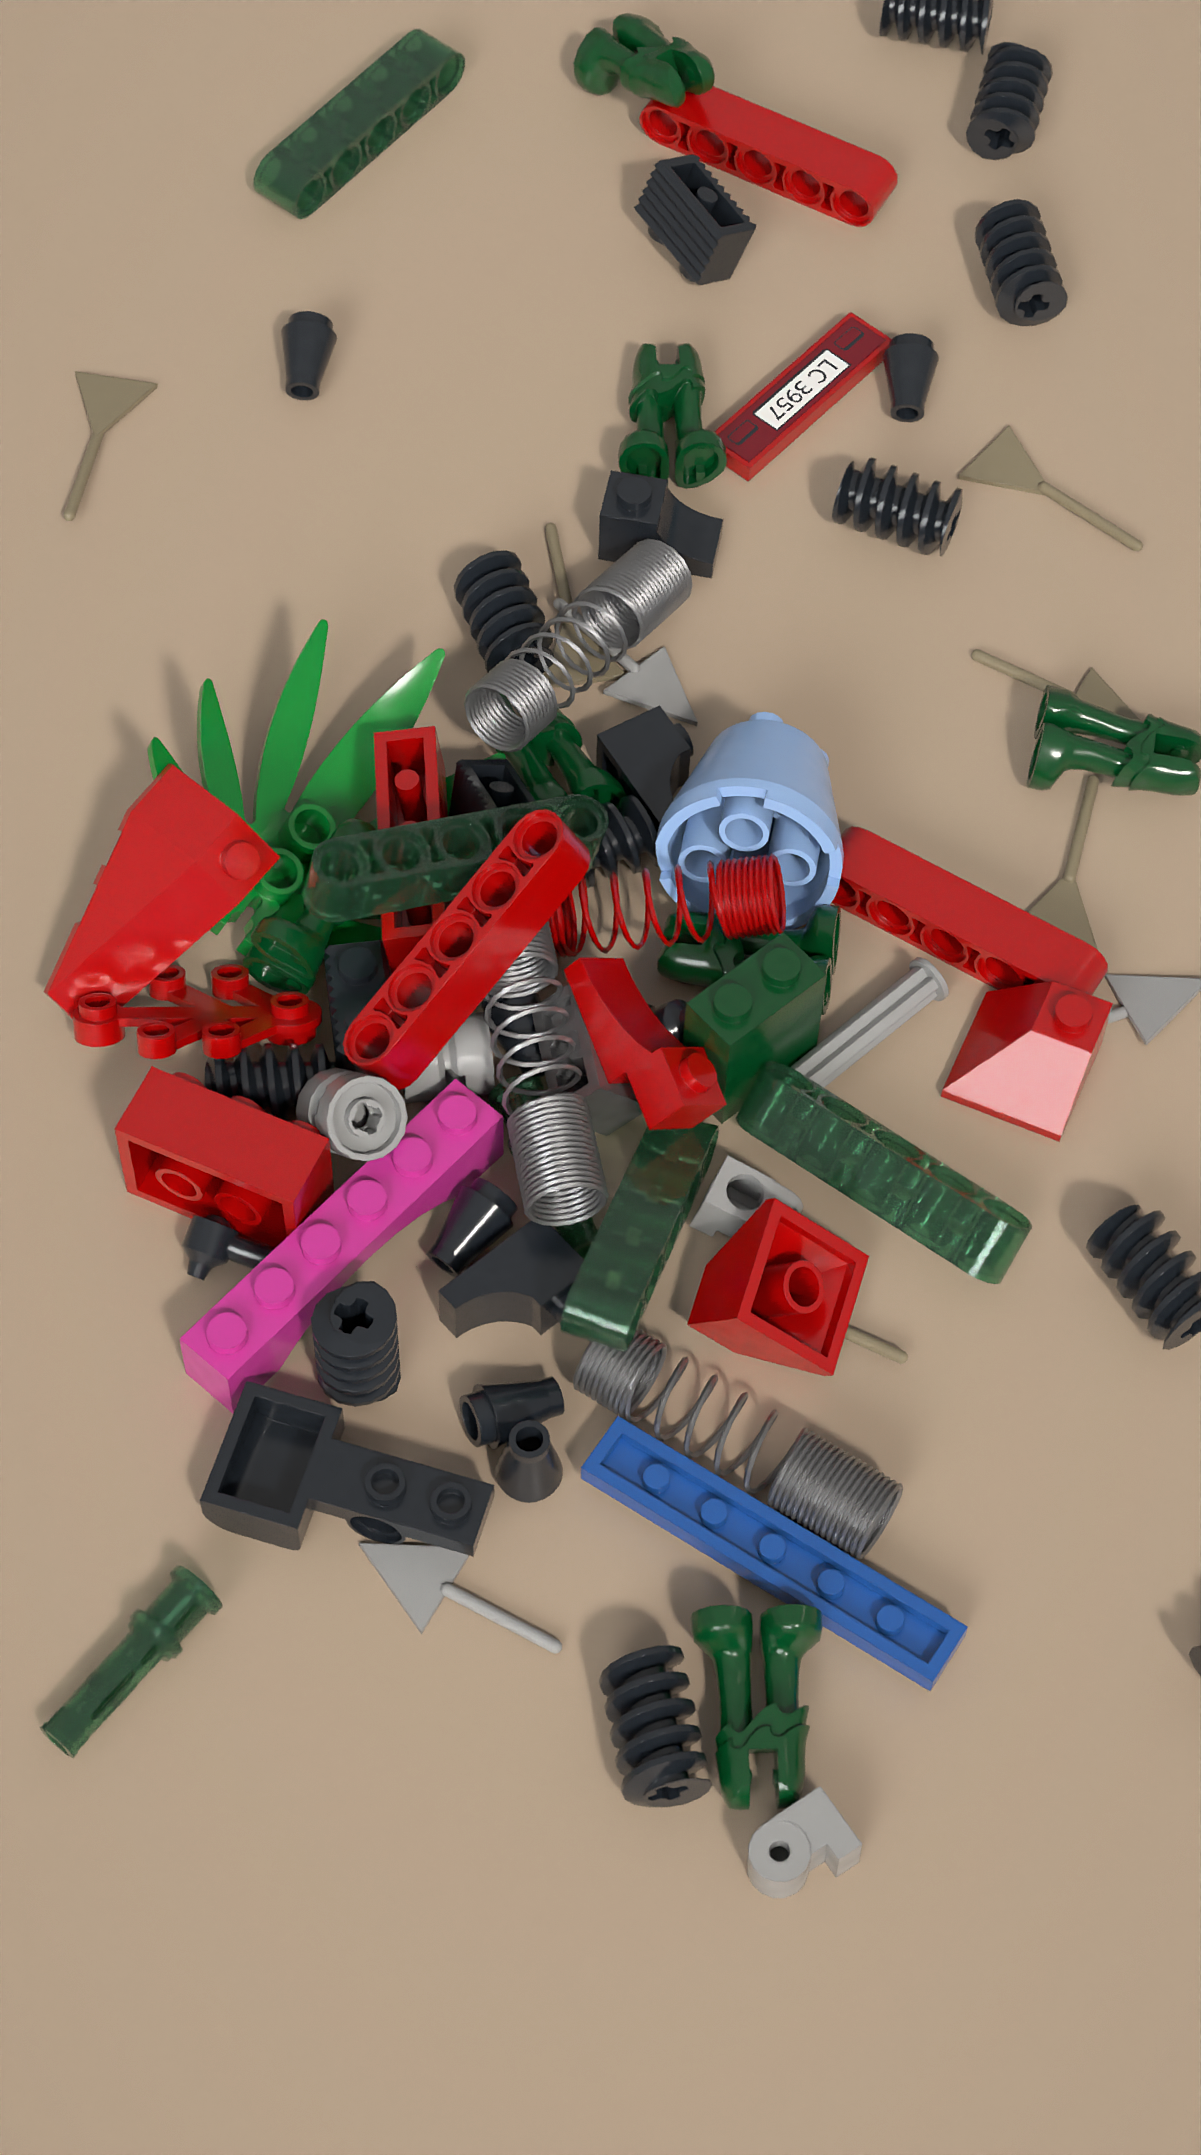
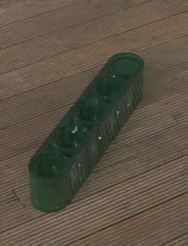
(359, 123)
(426, 858)
(884, 1172)
(638, 1235)

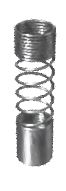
(617, 610)
(554, 1133)
(811, 1483)

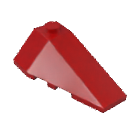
(164, 887)

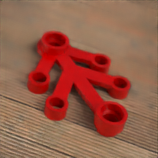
(222, 1027)

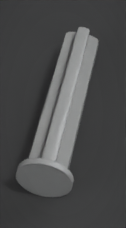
(874, 1023)

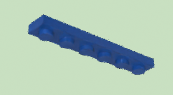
(774, 1552)

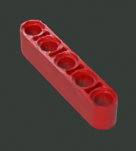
(775, 153)
(959, 919)
(467, 949)

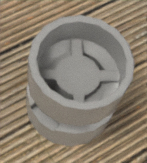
(464, 1057)
(339, 1105)

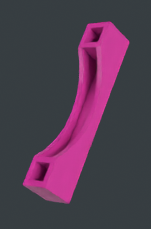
(273, 1305)

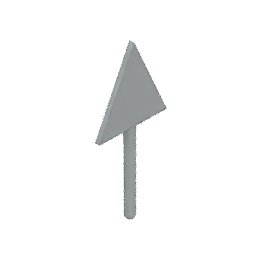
(647, 683)
(1150, 1000)
(425, 1575)

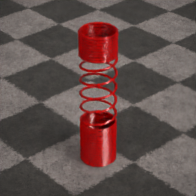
(745, 897)

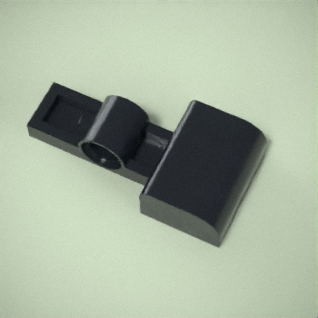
(288, 1460)

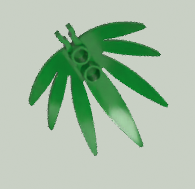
(331, 796)

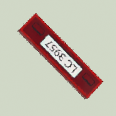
(801, 394)

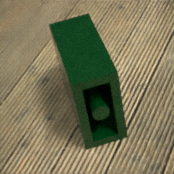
(757, 1015)

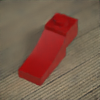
(670, 1081)

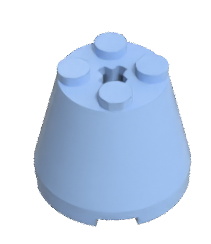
(756, 795)

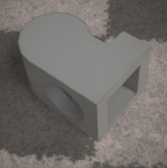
(735, 1196)
(798, 1842)

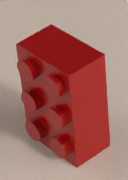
(222, 1157)

